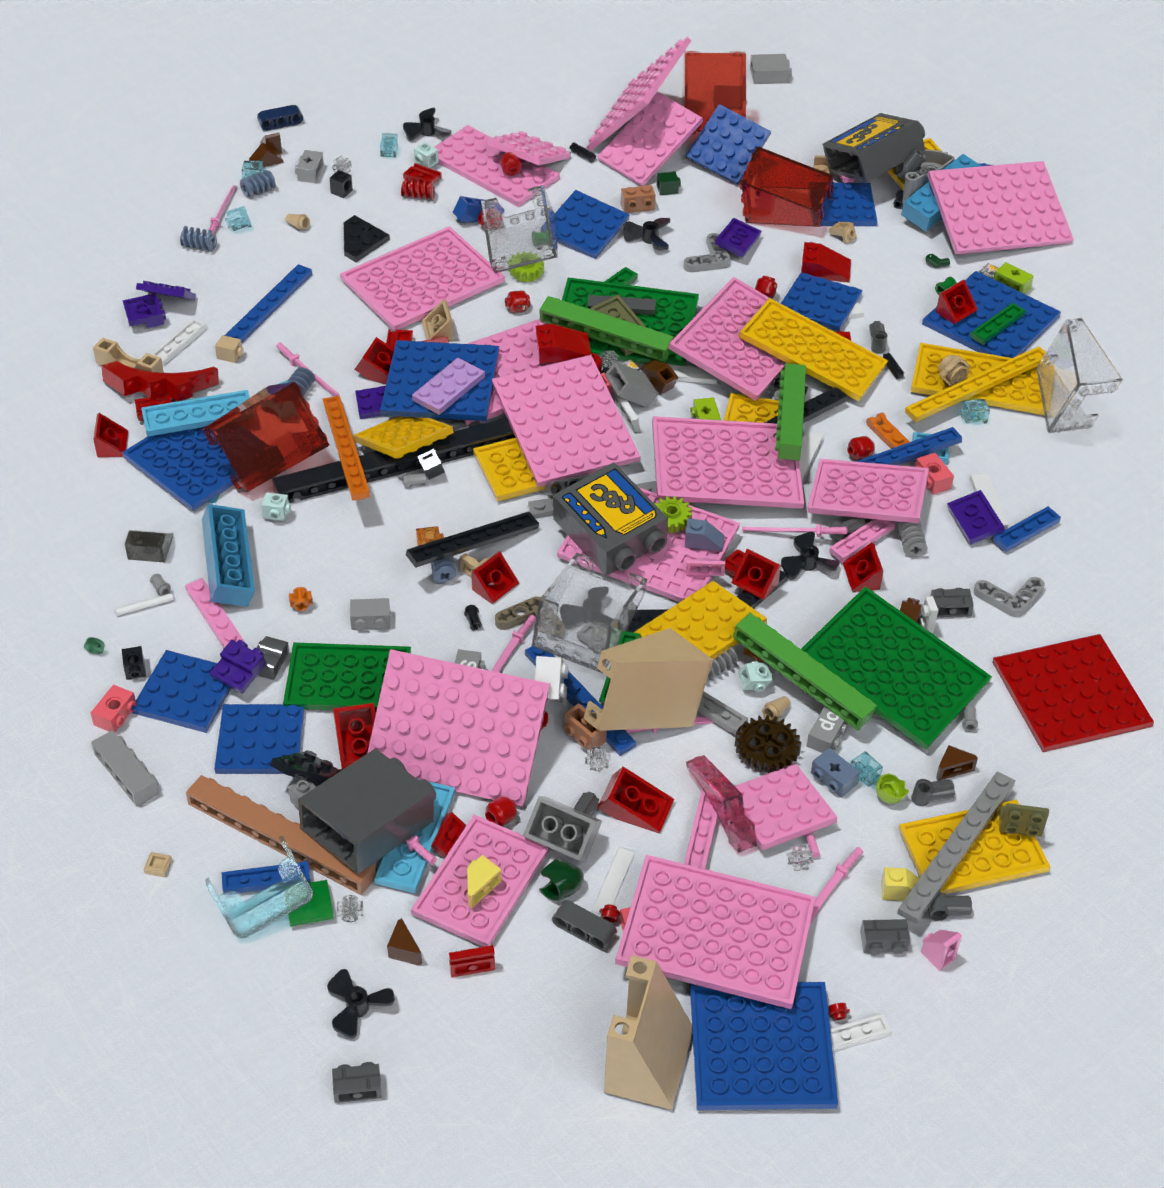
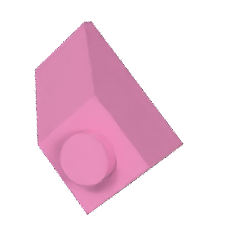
(941, 947)

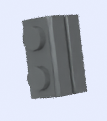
(953, 602)
(885, 936)
(356, 1082)

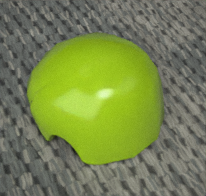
(891, 788)

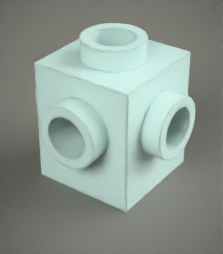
(426, 155)
(275, 506)
(755, 676)

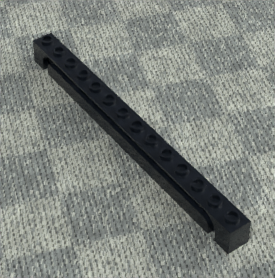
(378, 466)

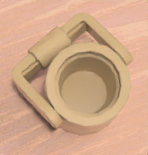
(953, 369)

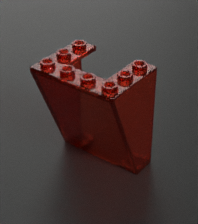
(712, 81)
(783, 191)
(267, 435)

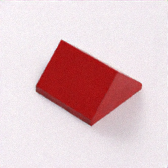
(956, 302)
(109, 437)
(864, 569)
(757, 574)
(493, 578)

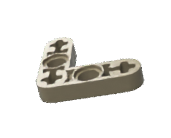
(513, 620)

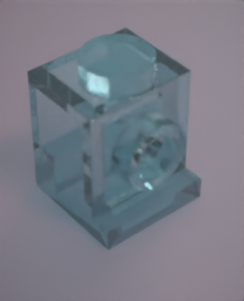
(389, 145)
(252, 167)
(237, 218)
(975, 411)
(869, 768)

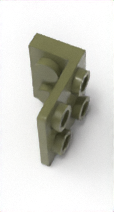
(1023, 819)

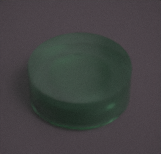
(94, 645)

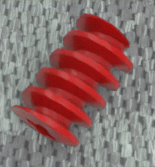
(418, 188)

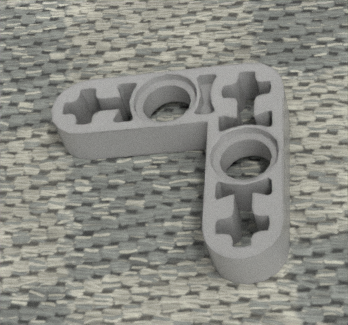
(691, 263)
(1010, 602)

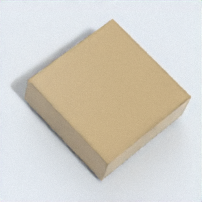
(158, 864)

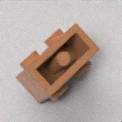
(638, 199)
(581, 730)

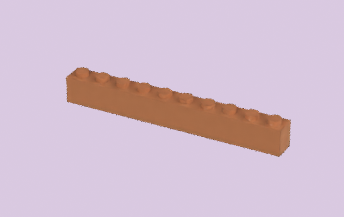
(268, 826)

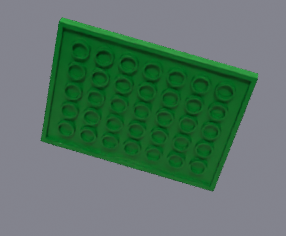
(671, 315)
(898, 666)

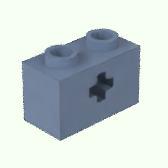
(835, 772)

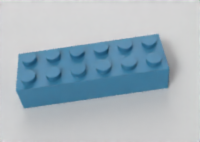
(922, 206)
(227, 555)

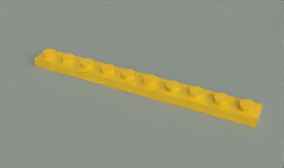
(975, 385)

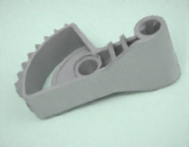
(934, 161)

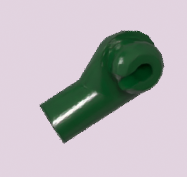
(936, 262)

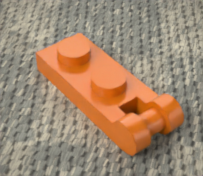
(886, 431)

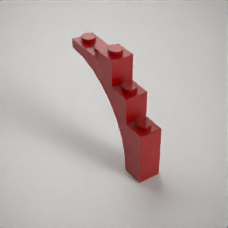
(155, 384)

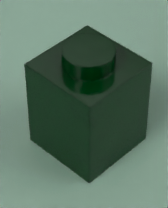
(668, 183)

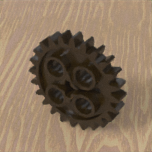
(767, 744)

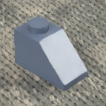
(703, 535)

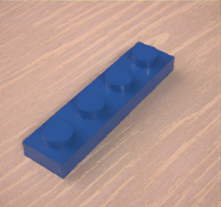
(1027, 529)
(255, 878)

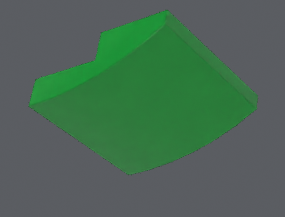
(317, 909)

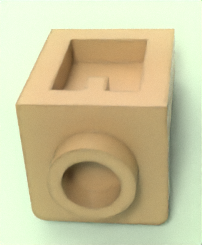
(821, 164)
(844, 229)
(469, 563)

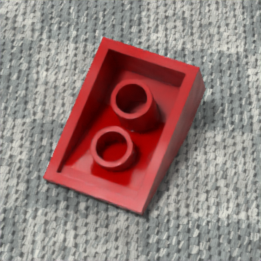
(825, 263)
(560, 343)
(376, 361)
(353, 731)
(635, 801)

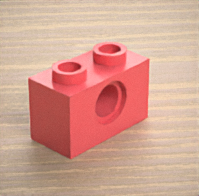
(939, 476)
(113, 708)

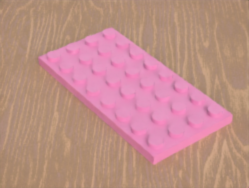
(473, 159)

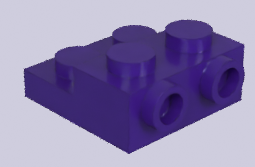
(144, 310)
(238, 665)

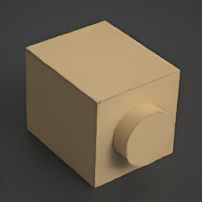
(229, 349)

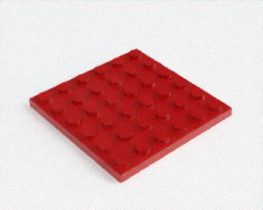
(1072, 692)

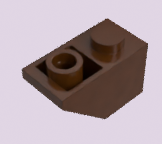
(660, 375)
(911, 608)

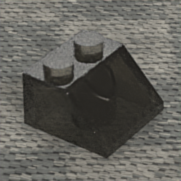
(148, 545)

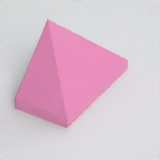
(705, 567)

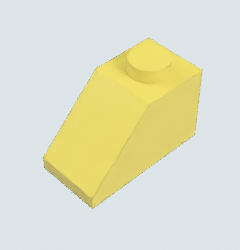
(482, 879)
(897, 883)

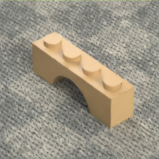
(110, 351)

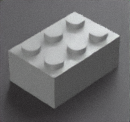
(562, 828)

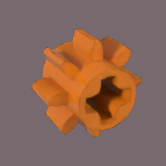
(300, 598)

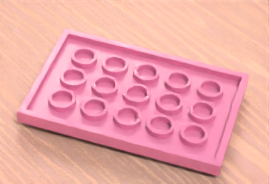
(650, 139)
(868, 490)
(446, 895)

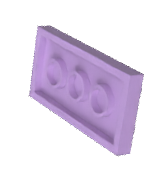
(448, 386)

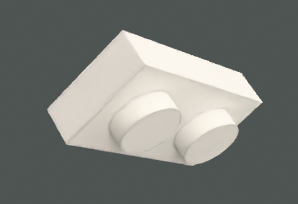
(929, 614)

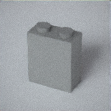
(770, 68)
(631, 384)

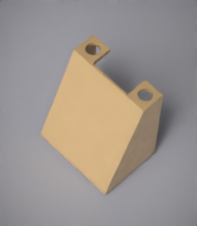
(652, 684)
(657, 1036)

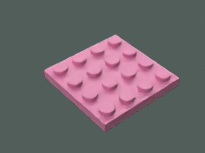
(529, 148)
(784, 806)

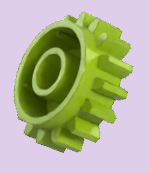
(528, 273)
(676, 512)

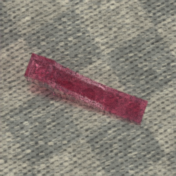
(726, 801)

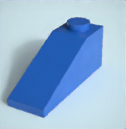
(468, 209)

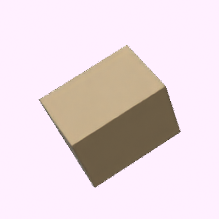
(438, 322)

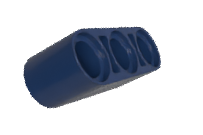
(280, 117)

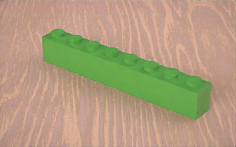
(606, 328)
(790, 412)
(804, 671)

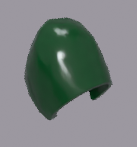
(564, 879)

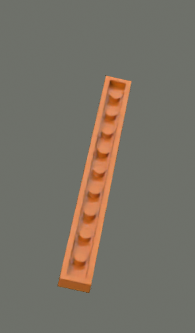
(346, 448)

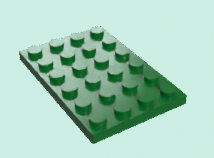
(336, 675)

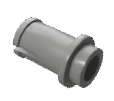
(414, 479)
(161, 586)
(970, 722)

